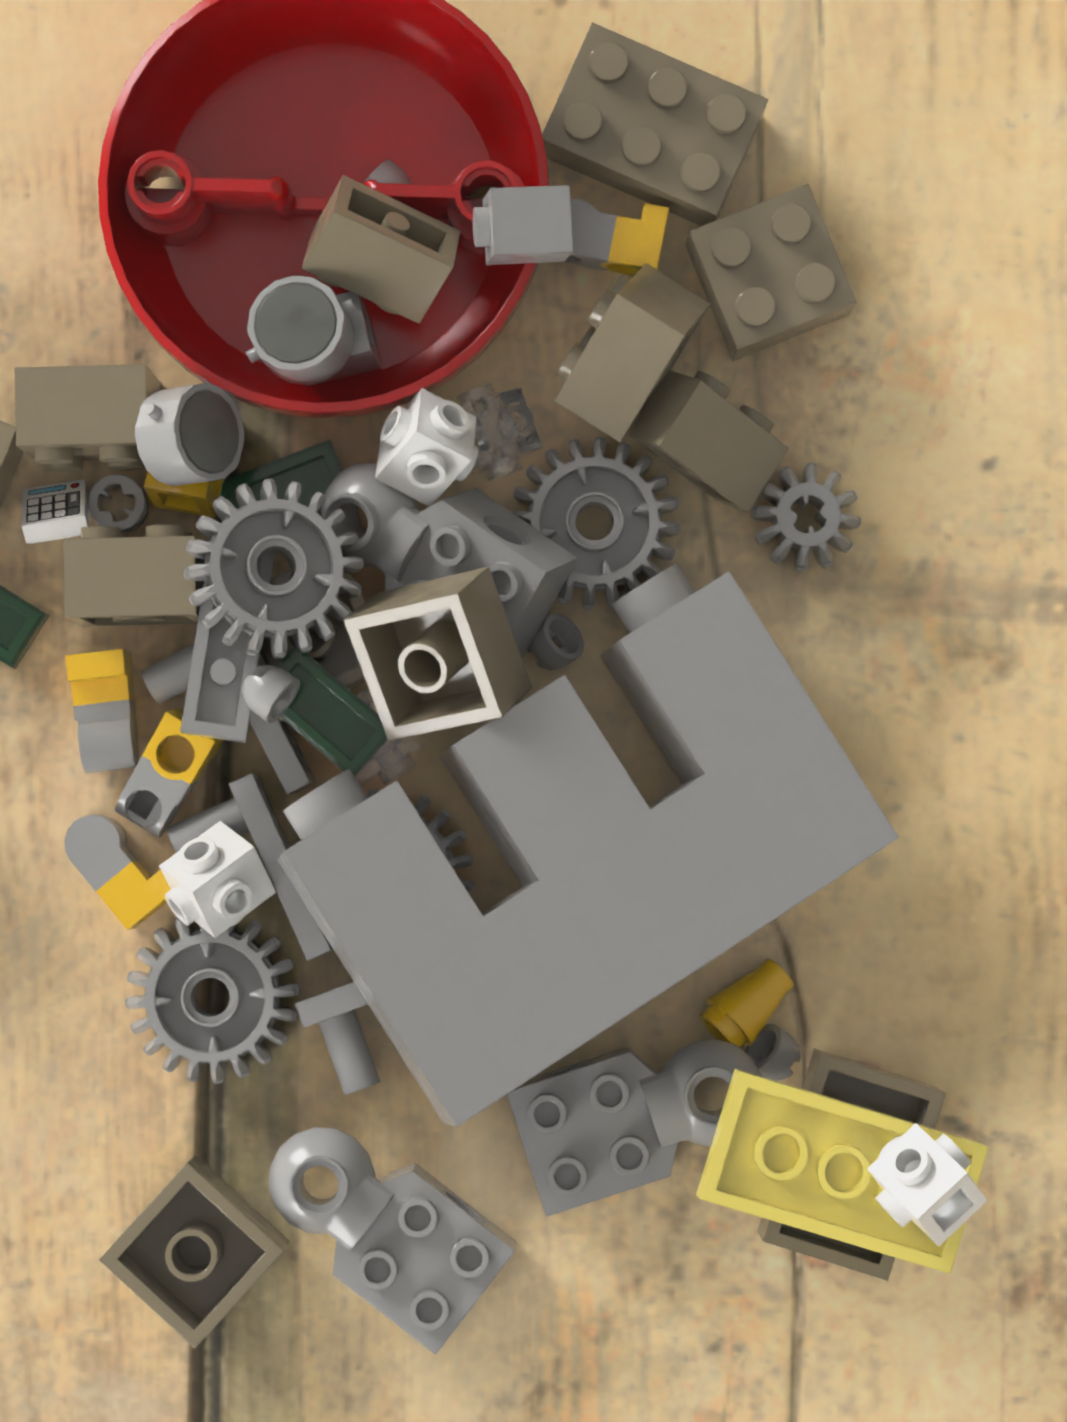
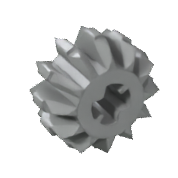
(828, 516)

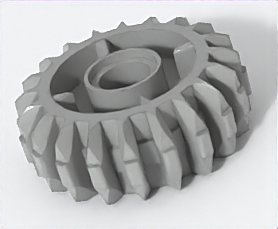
(620, 493)
(283, 529)
(207, 1036)

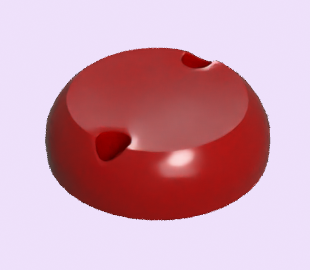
(326, 98)

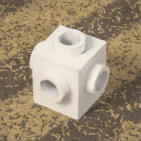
(426, 447)
(216, 880)
(926, 1183)

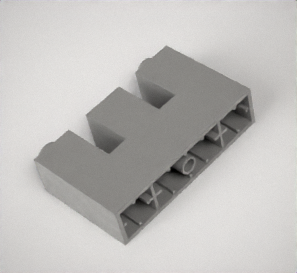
(611, 888)

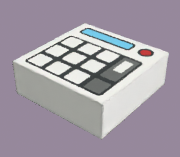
(55, 511)

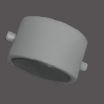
(300, 330)
(189, 434)

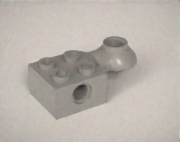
(451, 539)
(616, 1120)
(398, 1238)

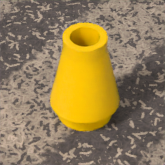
(746, 1005)

